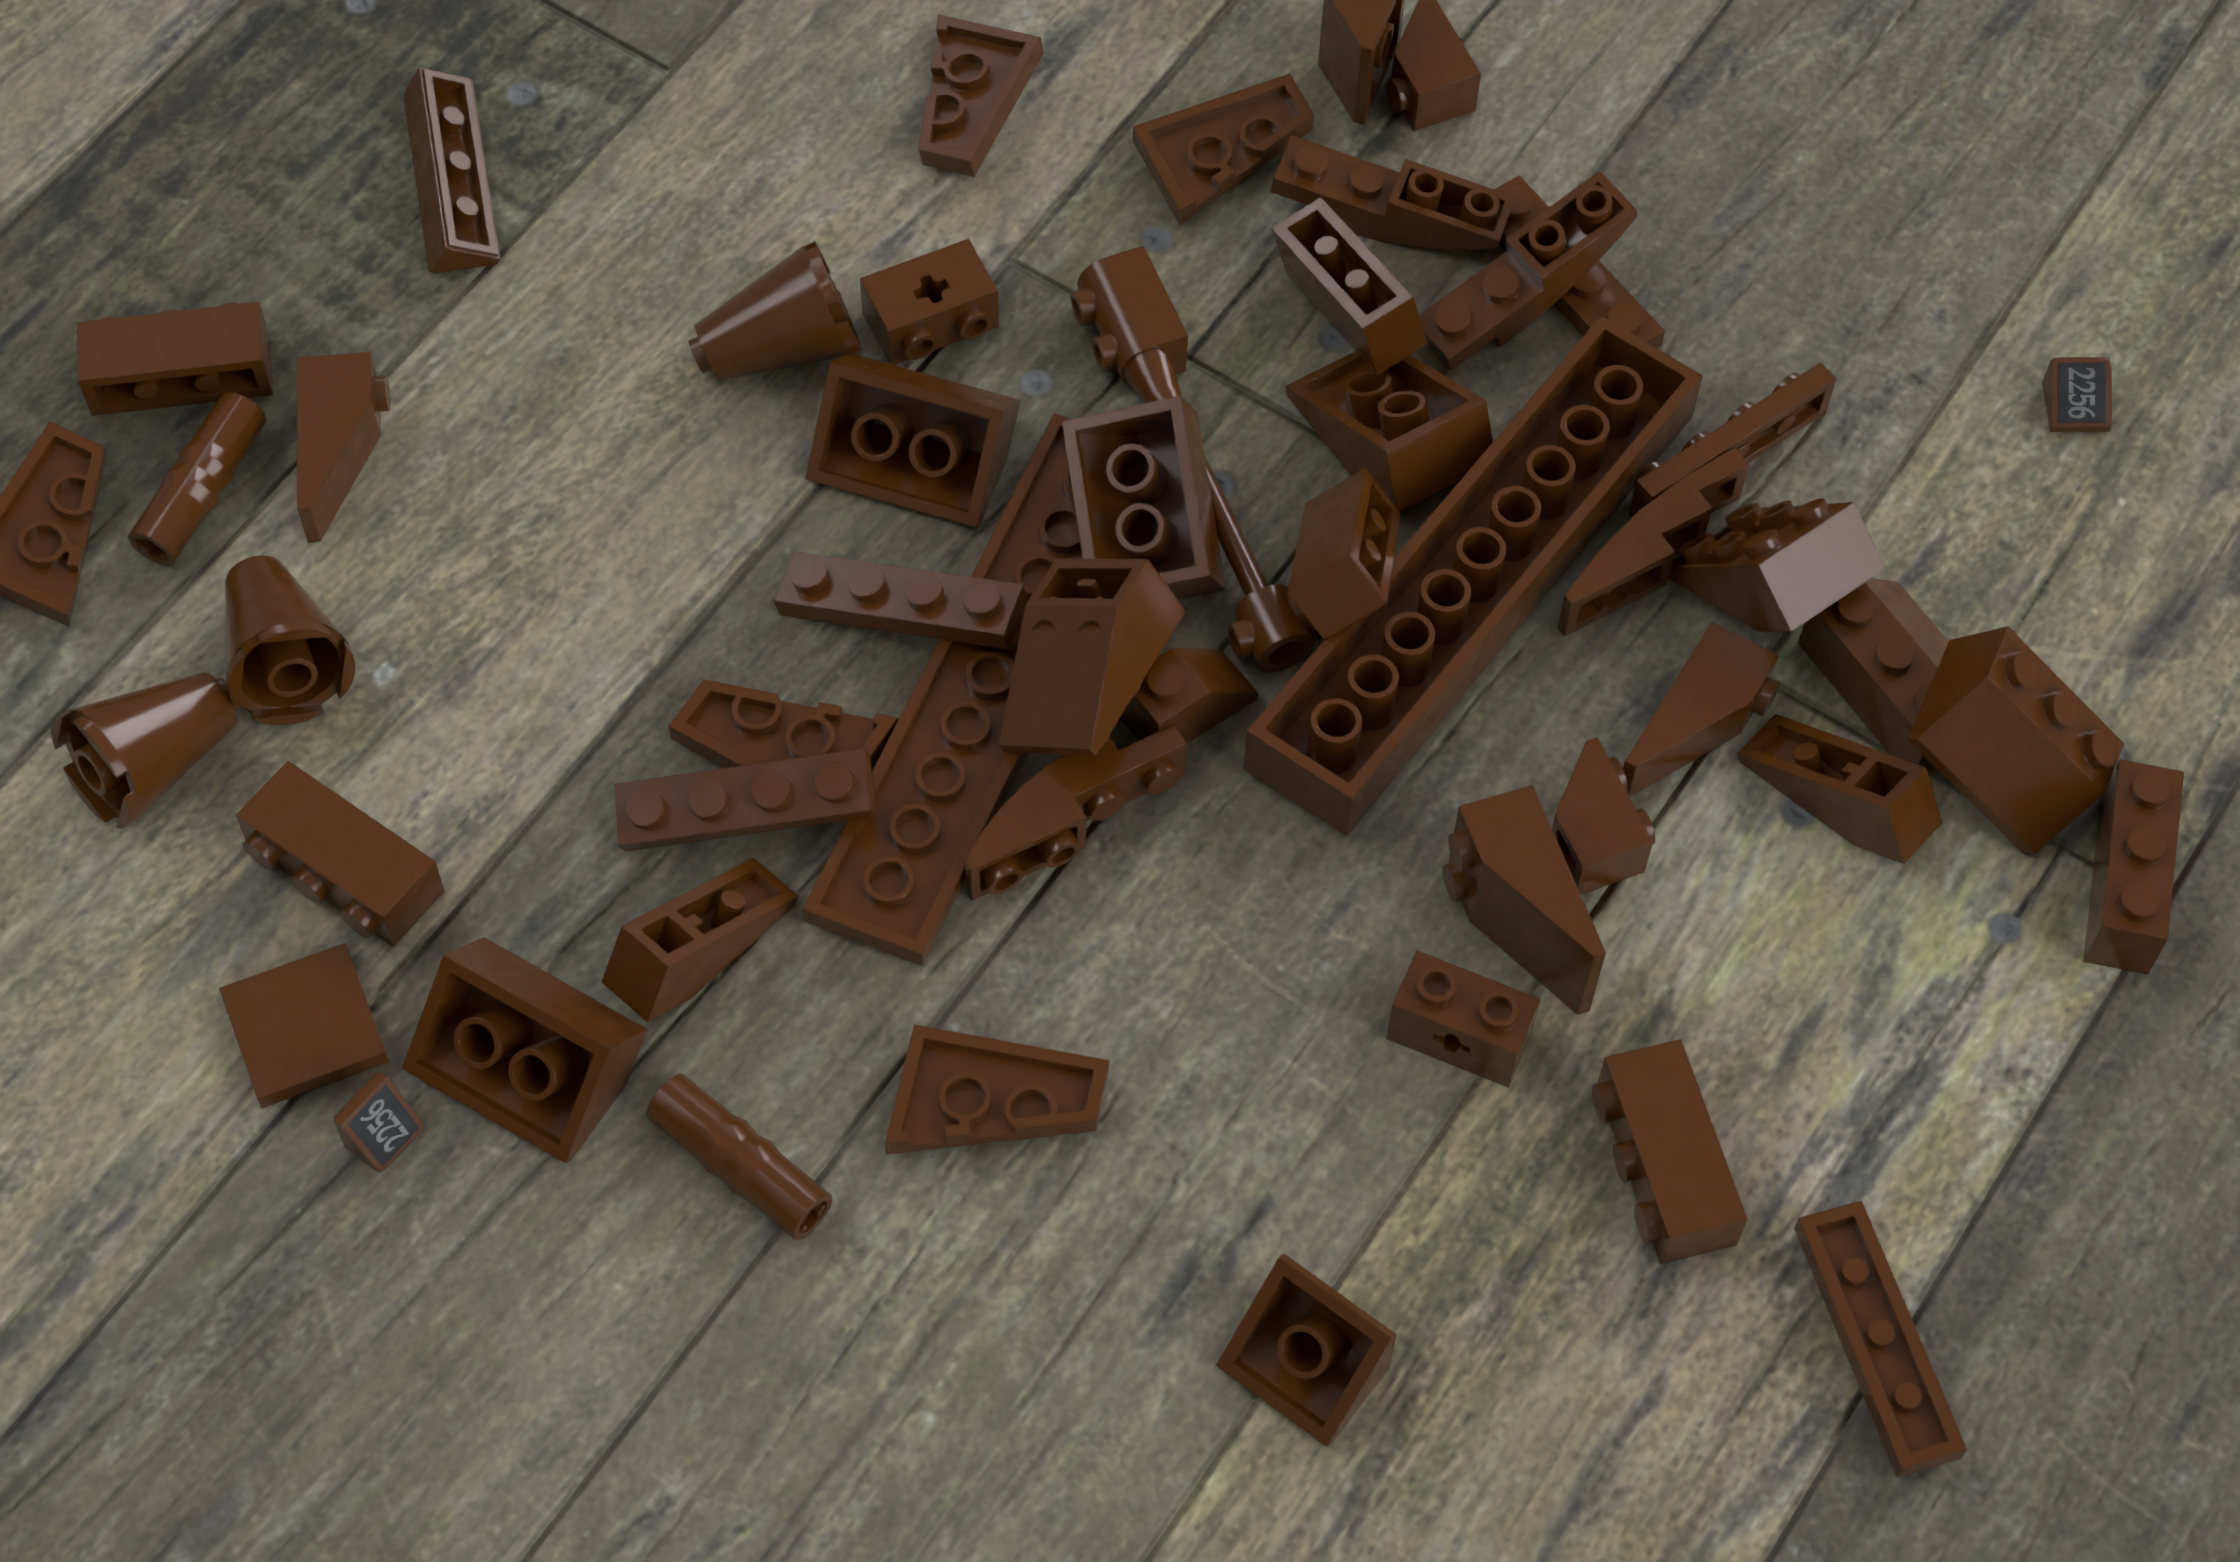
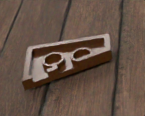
(973, 91)
(1220, 142)
(49, 521)
(755, 727)
(990, 1091)

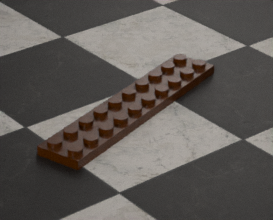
(943, 762)

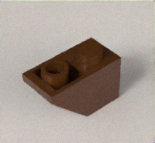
(1599, 825)

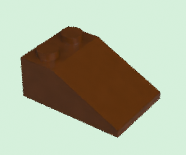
(1403, 425)
(1524, 894)

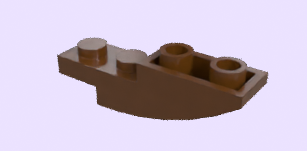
(1401, 208)
(1533, 273)
(1049, 813)

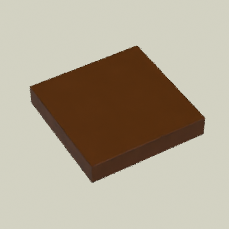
(303, 1025)

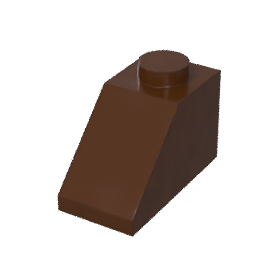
(1432, 70)
(1188, 690)

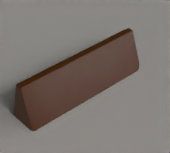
(450, 172)

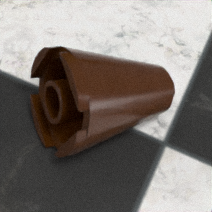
(778, 321)
(280, 645)
(142, 742)

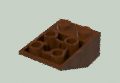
(1779, 562)
(1085, 653)

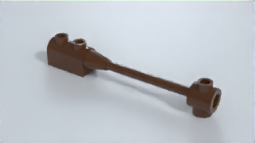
(1148, 349)

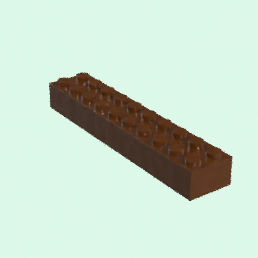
(1472, 575)

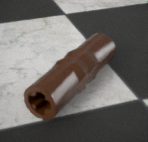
(197, 478)
(739, 1156)

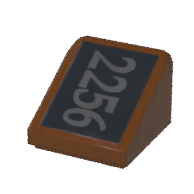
(2078, 394)
(377, 1123)

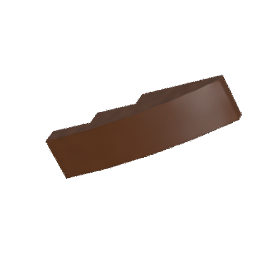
(1643, 550)

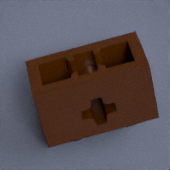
(930, 302)
(1462, 1018)

